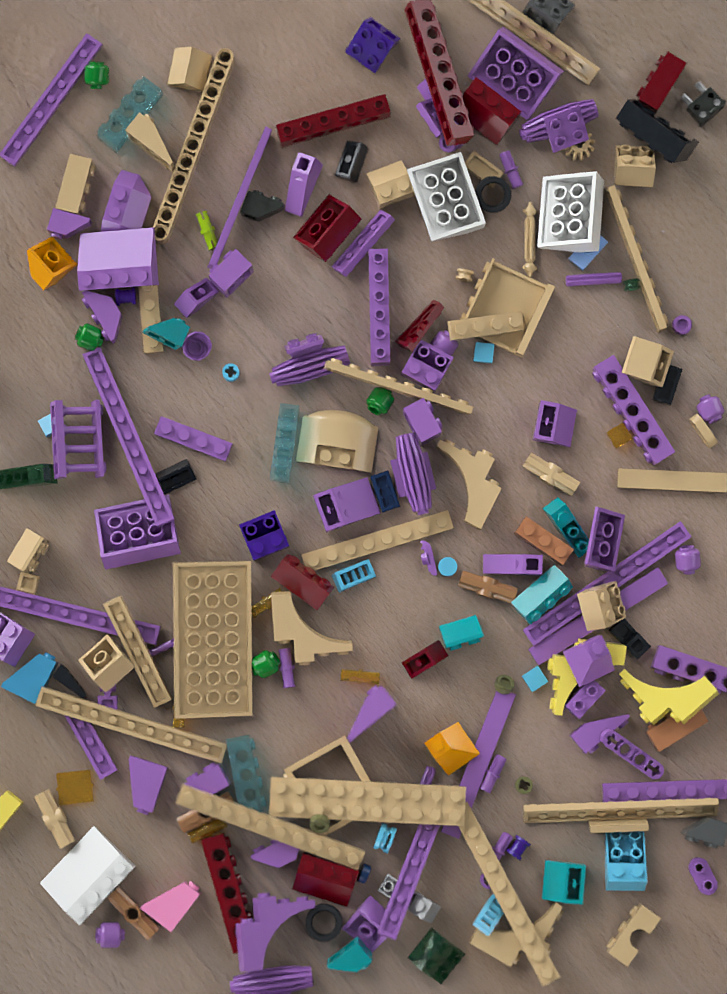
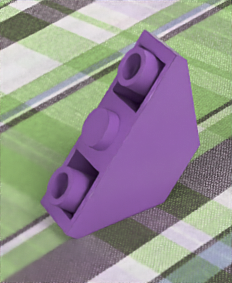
(105, 313)
(276, 854)

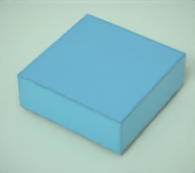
(483, 352)
(534, 678)

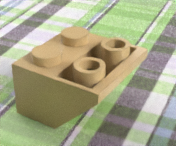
(634, 166)
(647, 362)
(28, 551)
(601, 606)

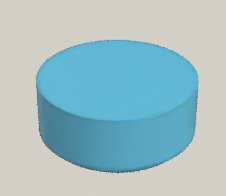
(447, 566)

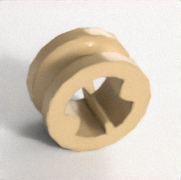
(464, 275)

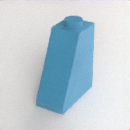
(31, 677)

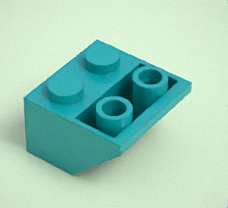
(460, 632)
(564, 882)

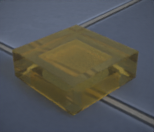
(619, 435)

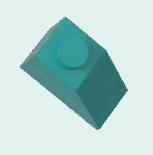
(169, 332)
(351, 957)

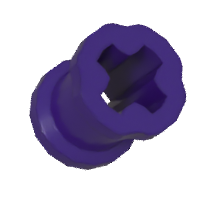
(125, 296)
(518, 847)

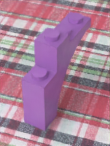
(268, 916)

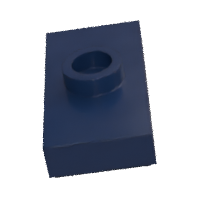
(385, 491)

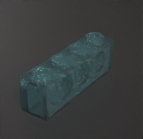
(142, 87)
(284, 443)
(245, 743)

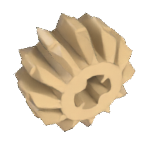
(584, 150)

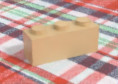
(75, 184)

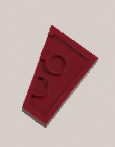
(417, 329)

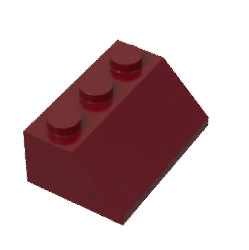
(489, 111)
(327, 228)
(325, 879)

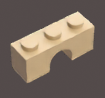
(639, 918)

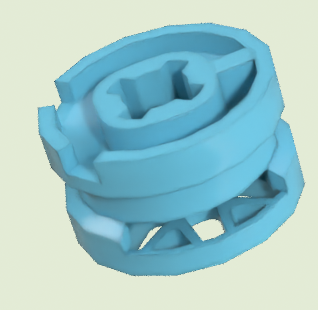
(382, 837)

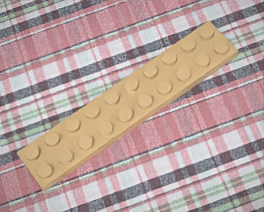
(368, 801)

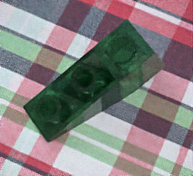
(27, 476)

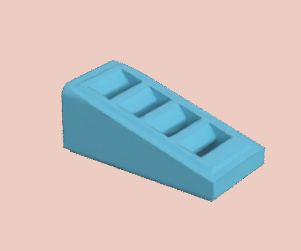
(339, 583)
(490, 914)

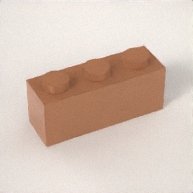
(543, 541)
(669, 731)

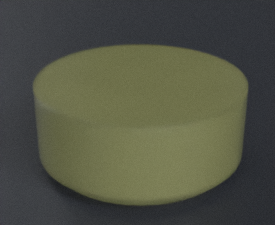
(504, 684)
(319, 823)

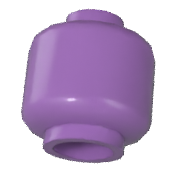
(443, 342)
(710, 409)
(687, 559)
(110, 935)

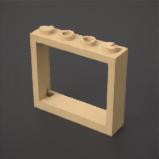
(352, 757)

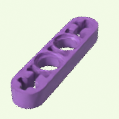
(632, 753)

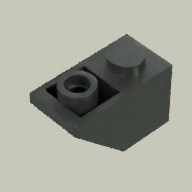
(260, 207)

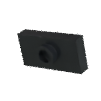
(666, 393)

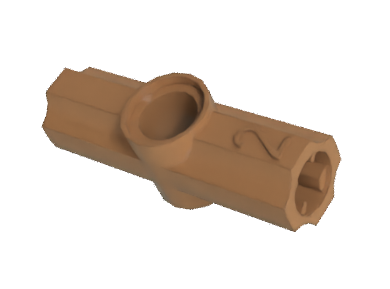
(487, 587)
(194, 818)
(123, 904)

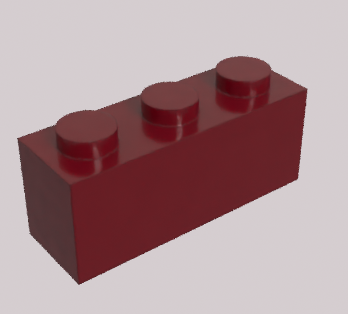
(661, 81)
(302, 581)

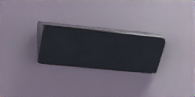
(351, 161)
(175, 476)

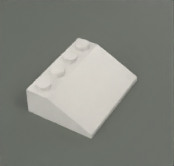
(446, 197)
(571, 212)
(87, 875)

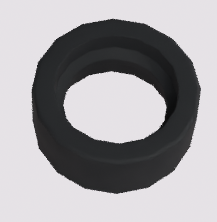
(507, 194)
(324, 937)

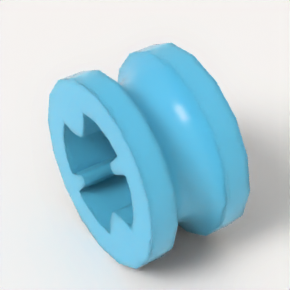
(225, 375)

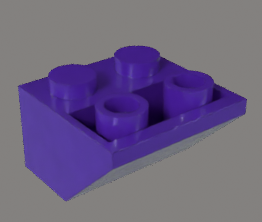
(264, 535)

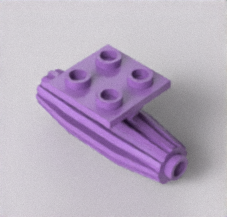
(561, 125)
(306, 361)
(413, 473)
(273, 980)

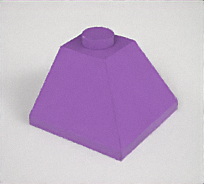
(589, 660)
(366, 922)

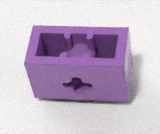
(584, 698)

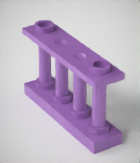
(61, 449)

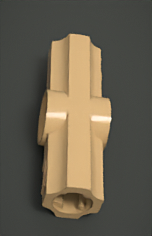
(551, 474)
(54, 818)

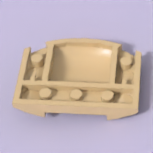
(337, 440)

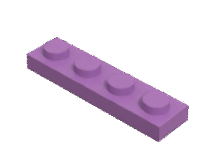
(363, 243)
(193, 438)
(92, 747)

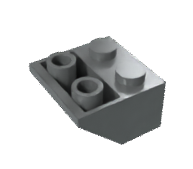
(708, 830)

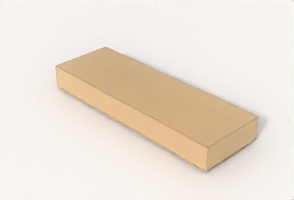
(627, 825)

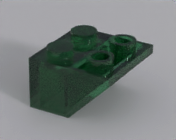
(436, 955)

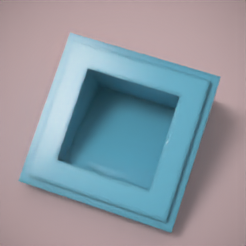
(45, 424)

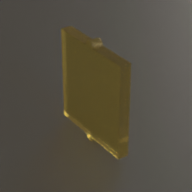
(74, 787)

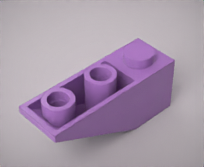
(302, 182)
(512, 564)
(588, 734)

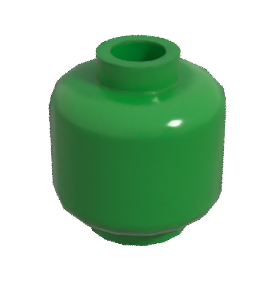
(96, 74)
(89, 337)
(380, 401)
(265, 664)

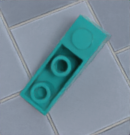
(567, 526)

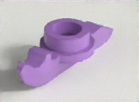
(428, 558)

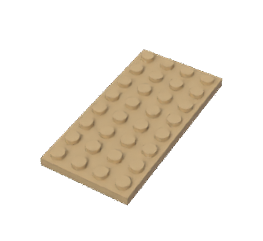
(212, 639)

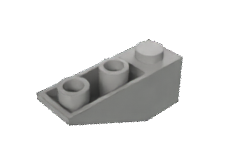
(419, 904)

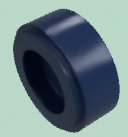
(364, 873)

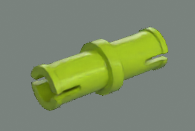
(207, 230)

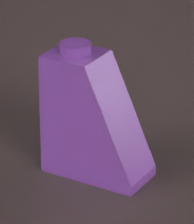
(146, 783)

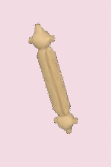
(530, 224)

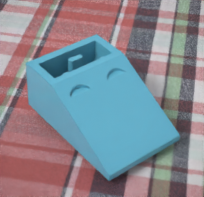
(625, 861)

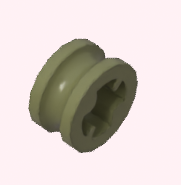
(526, 779)

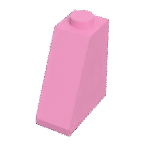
(172, 904)

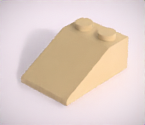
(146, 136)

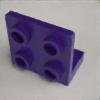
(372, 44)

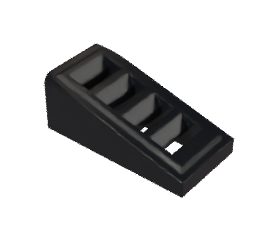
(64, 676)

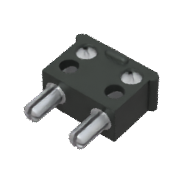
(706, 107)

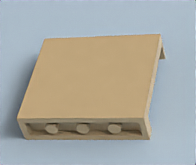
(507, 292)

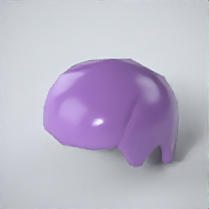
(197, 346)

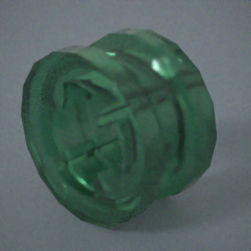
(631, 285)

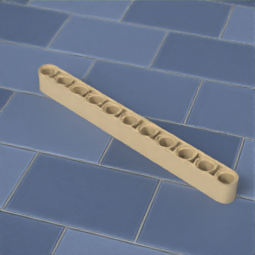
(193, 137)

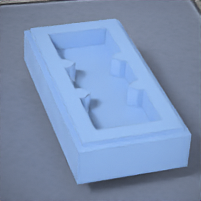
(582, 259)

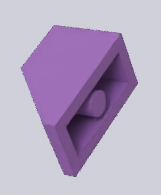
(66, 224)
(196, 297)

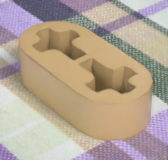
(703, 430)

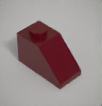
(425, 659)

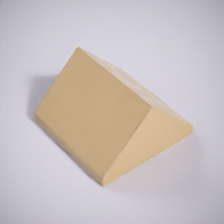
(189, 69)

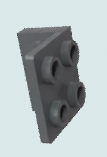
(548, 12)

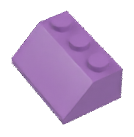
(604, 540)

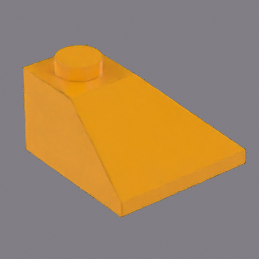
(49, 263)
(452, 748)

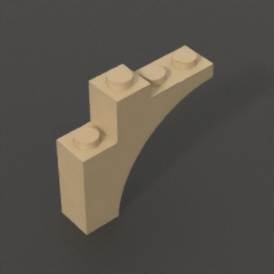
(474, 470)
(307, 642)
(504, 943)

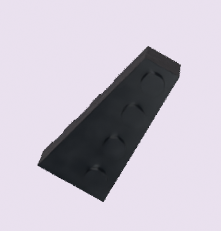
(656, 132)

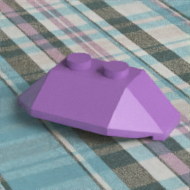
(126, 203)

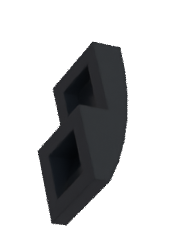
(630, 637)

